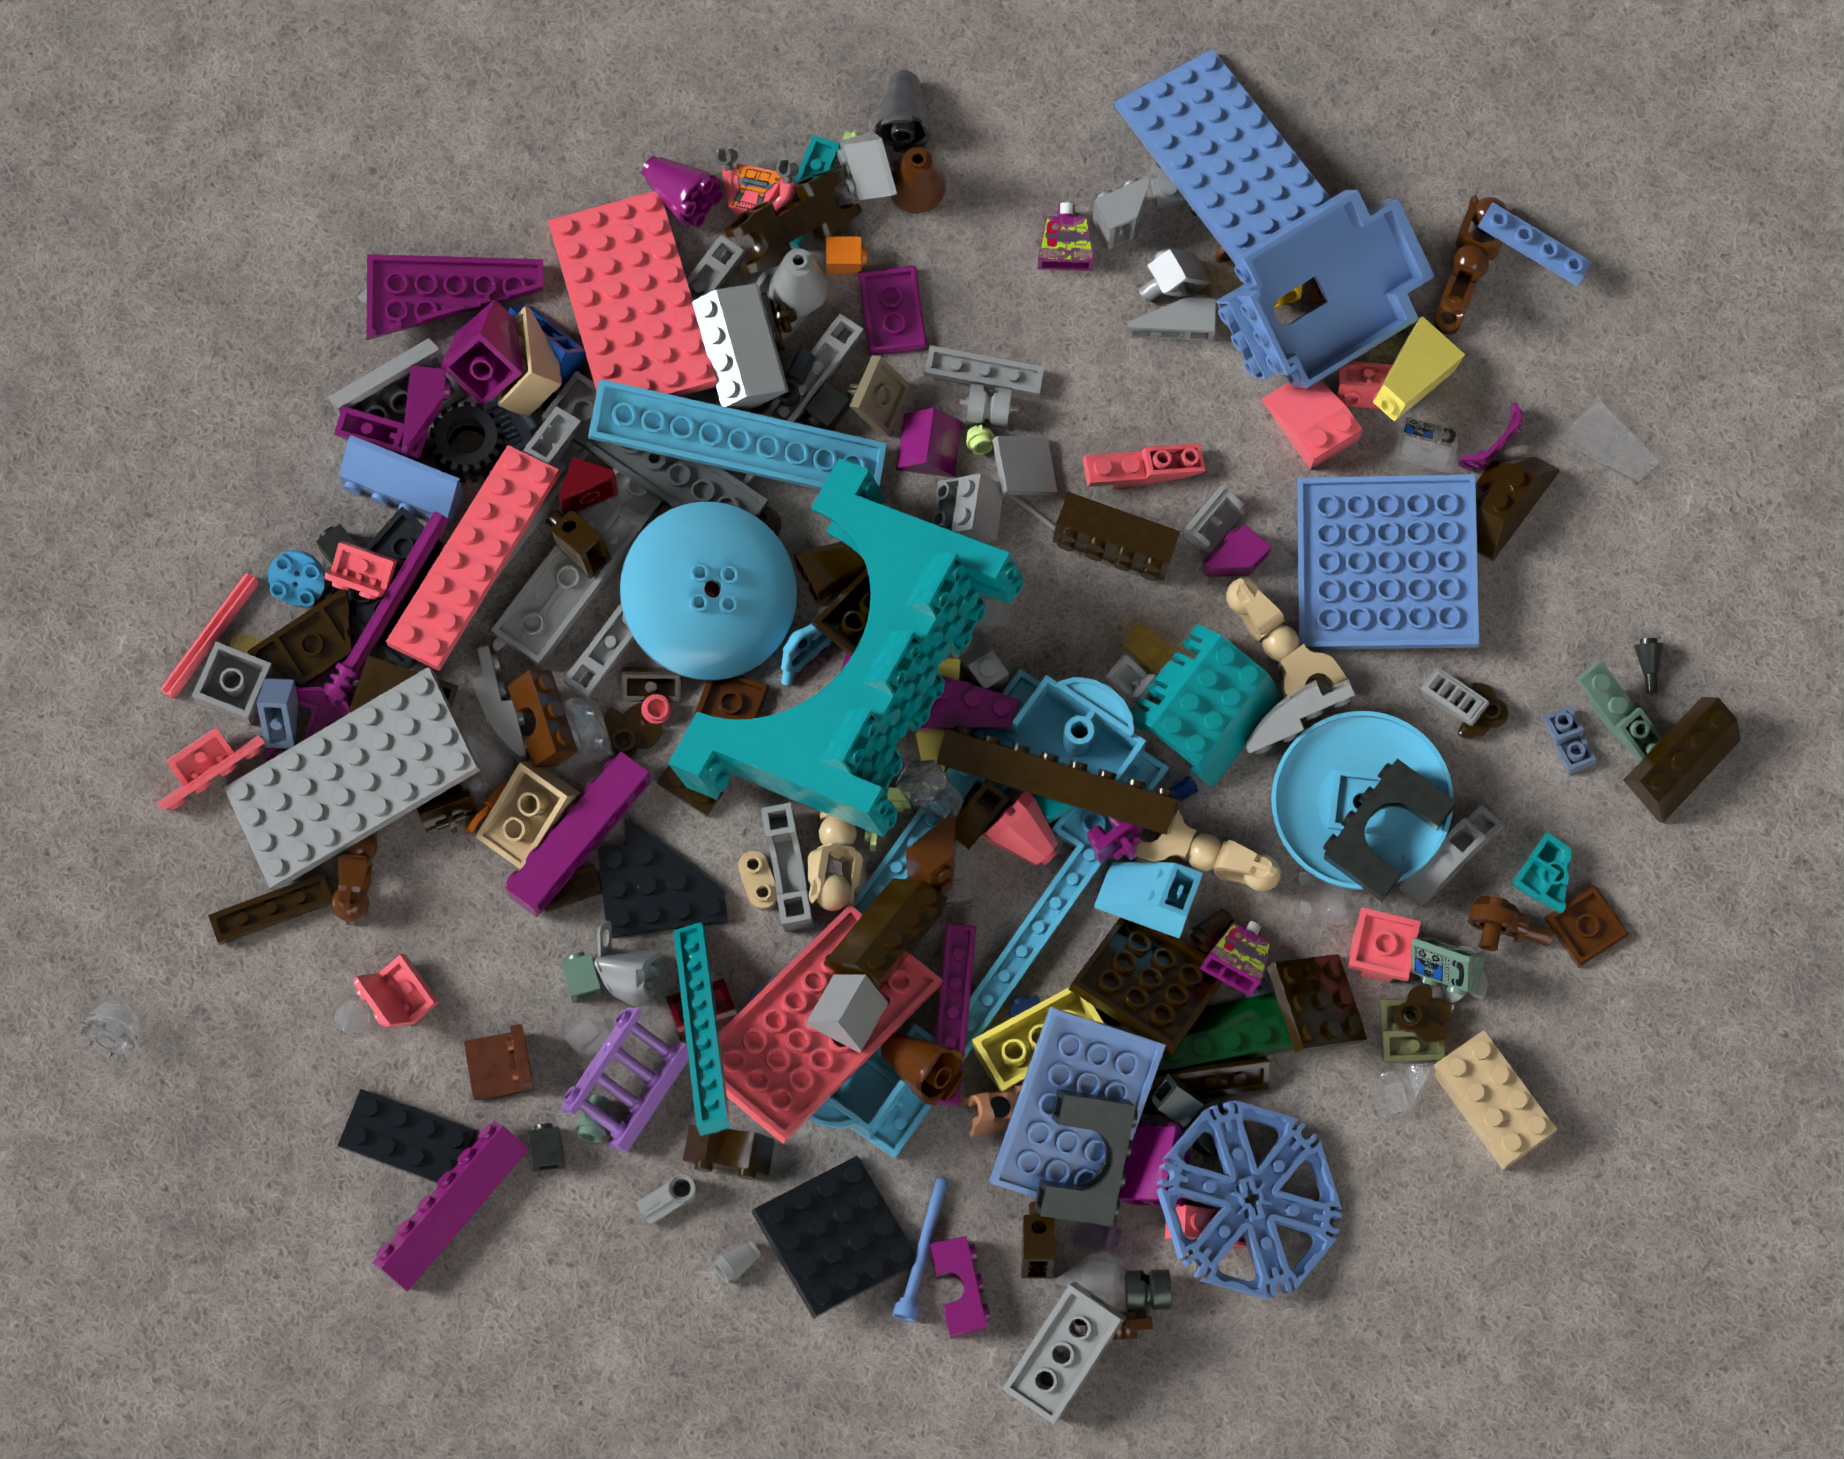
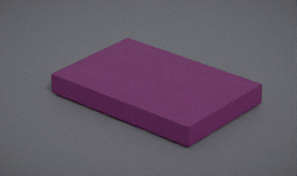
(892, 310)

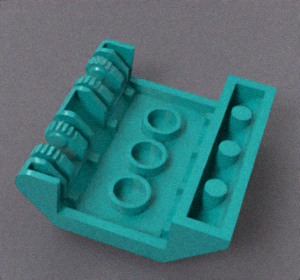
(1207, 703)

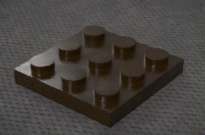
(1317, 1002)

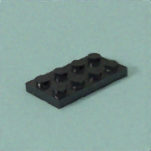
(404, 1137)

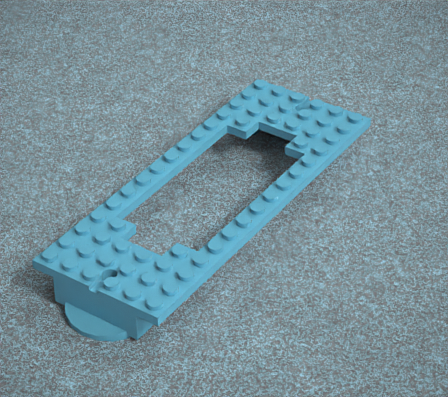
(1048, 718)

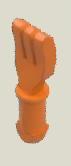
(488, 805)

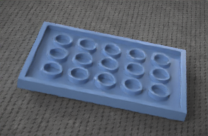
(1076, 1057)

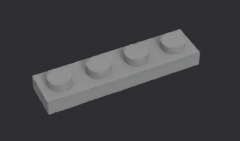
(984, 370)

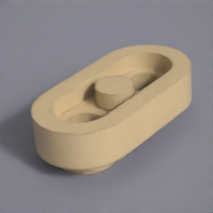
(757, 879)

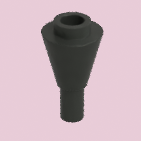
(1649, 657)

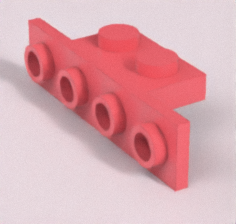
(204, 761)

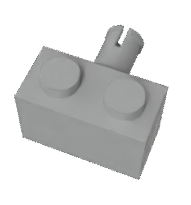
(1175, 274)

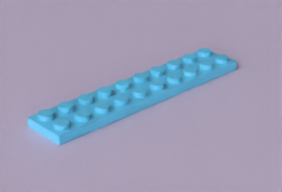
(726, 436)

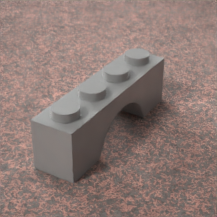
(788, 867)

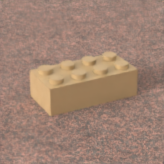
(1493, 1100)

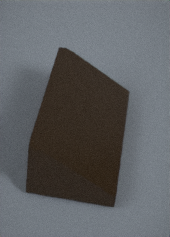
(641, 682)

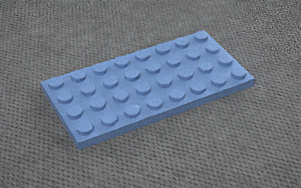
(1221, 152)

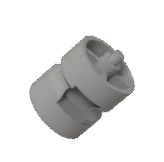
(988, 405)

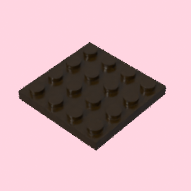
(1147, 982)

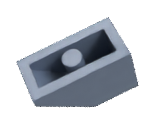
(278, 713)

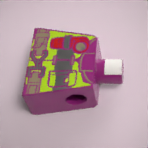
(1066, 242)
(1239, 957)

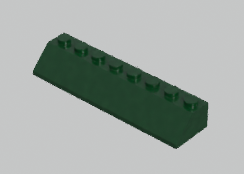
(1230, 1033)

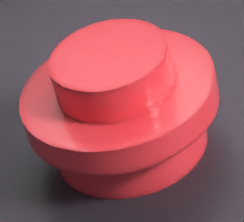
(656, 709)

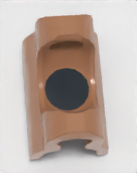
(992, 1110)

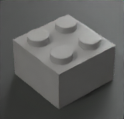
(232, 682)

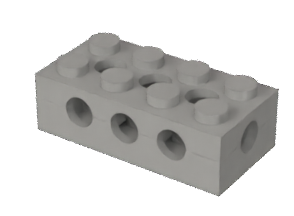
(1085, 1349)

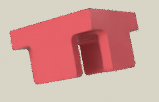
(1383, 945)

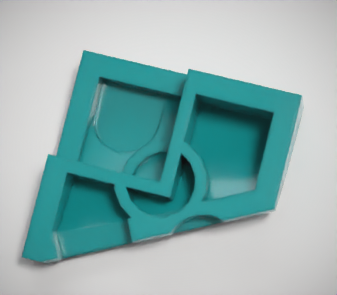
(1546, 873)

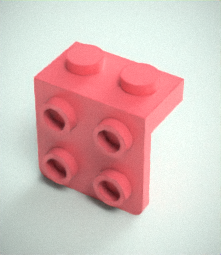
(396, 993)

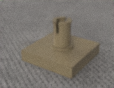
(879, 395)

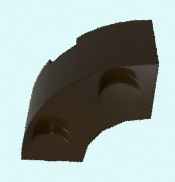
(730, 1151)

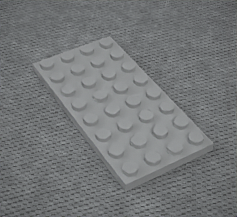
(351, 779)

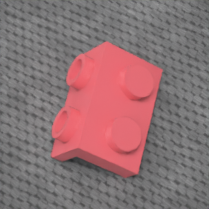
(361, 570)

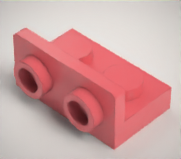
(1360, 383)

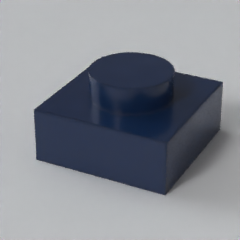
(1022, 1004)

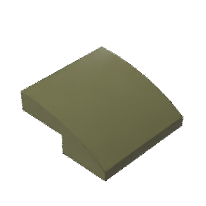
(1403, 1045)

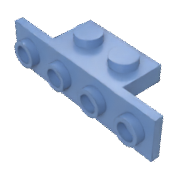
(1535, 244)

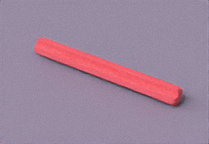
(209, 635)

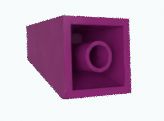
(485, 353)

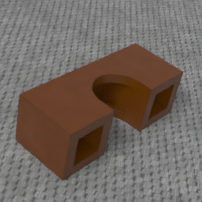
(552, 738)

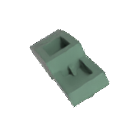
(1617, 711)

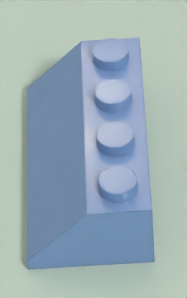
(399, 481)

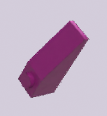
(424, 403)
(377, 431)

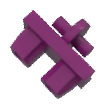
(1117, 842)

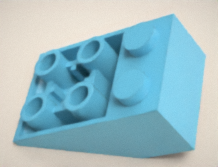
(1150, 894)

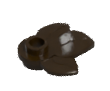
(1485, 721)
(633, 727)
(1428, 1014)

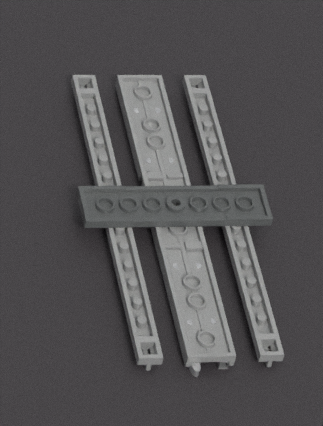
(645, 482)

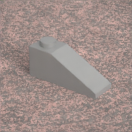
(1183, 320)

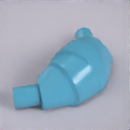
(801, 649)

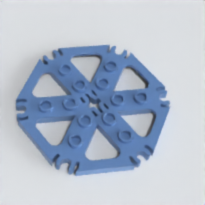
(1270, 1204)

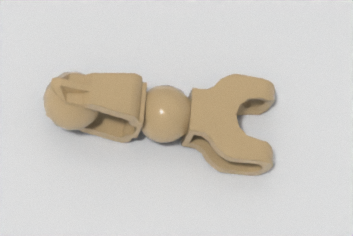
(1278, 640)
(1206, 853)
(832, 889)

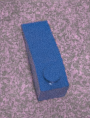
(566, 350)

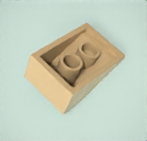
(540, 367)
(526, 812)

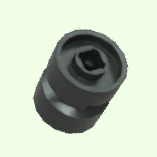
(1147, 1289)

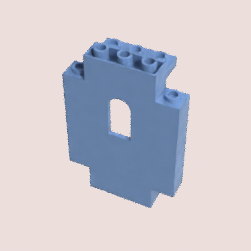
(1364, 270)

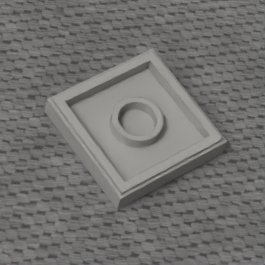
(1024, 465)

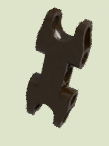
(775, 229)

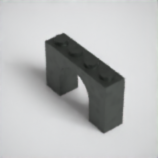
(1397, 788)
(1096, 1198)

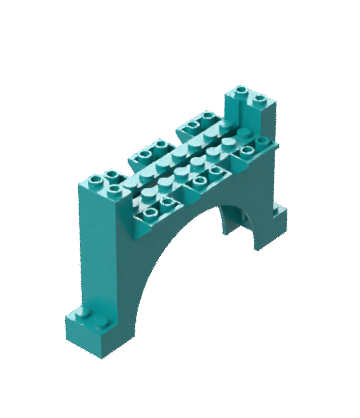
(842, 741)

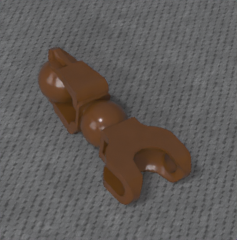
(1469, 265)
(355, 873)

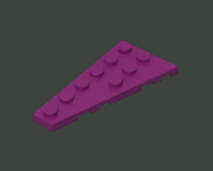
(425, 289)

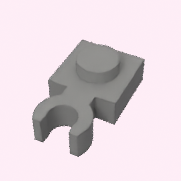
(1163, 189)

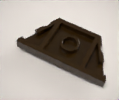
(311, 641)

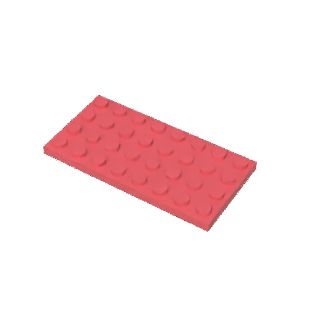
(632, 296)
(788, 1070)

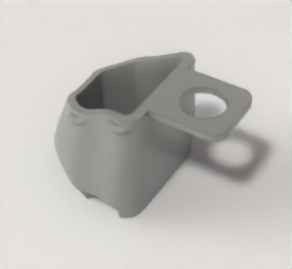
(627, 973)

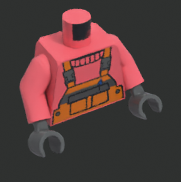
(750, 185)

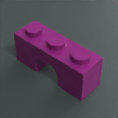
(955, 1259)

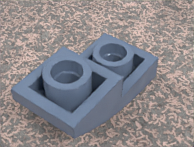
(1569, 740)

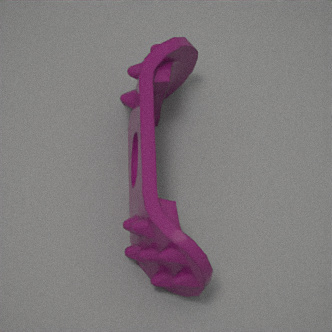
(1482, 458)

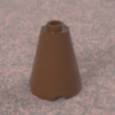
(918, 182)
(924, 1066)

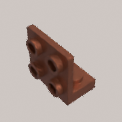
(499, 1064)

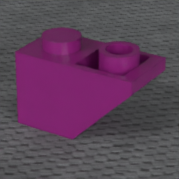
(1238, 556)

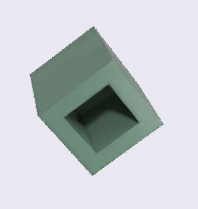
(581, 976)

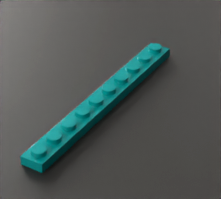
(701, 1030)

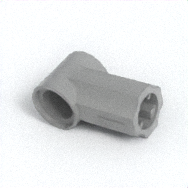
(664, 1201)

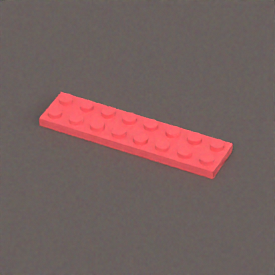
(473, 558)

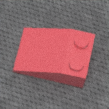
(1313, 421)

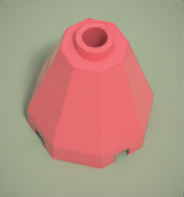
(1023, 831)

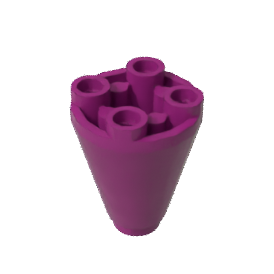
(683, 189)

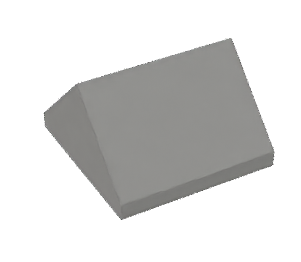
(848, 1010)

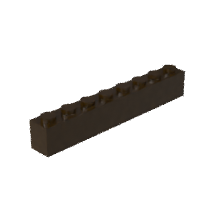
(1057, 780)

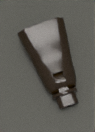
(829, 569)

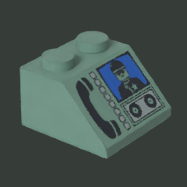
(1446, 964)

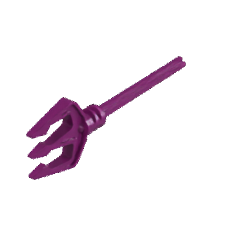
(333, 700)

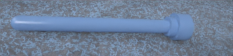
(907, 1306)

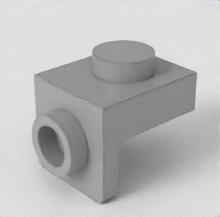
(1130, 679)

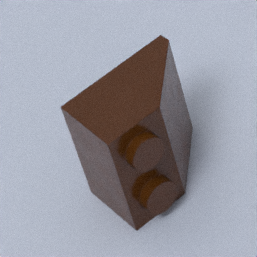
(934, 856)

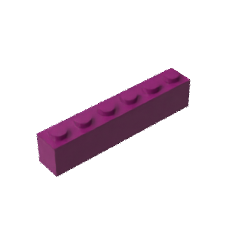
(577, 834)
(450, 1205)

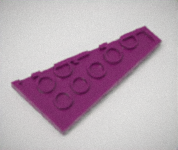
(969, 707)

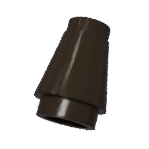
(1211, 930)

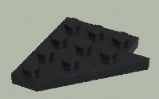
(654, 889)

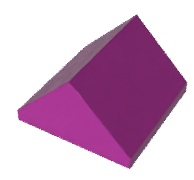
(929, 443)

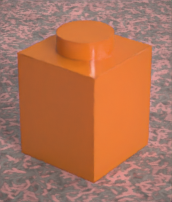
(844, 255)

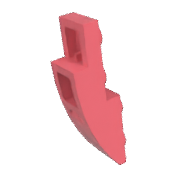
(1144, 467)

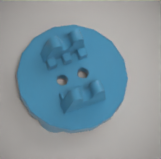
(283, 575)

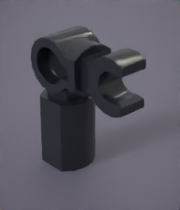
(797, 376)

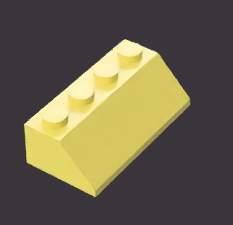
(1009, 1047)

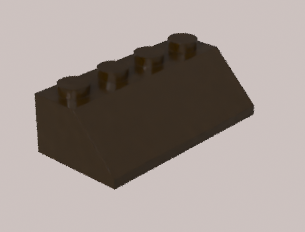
(1684, 757)
(888, 931)

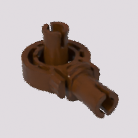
(1500, 917)

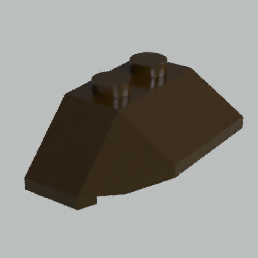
(1506, 497)

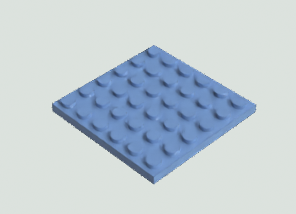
(1387, 562)

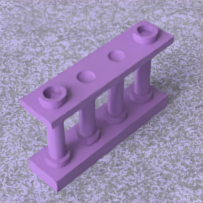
(640, 1106)

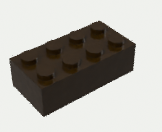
(1115, 537)

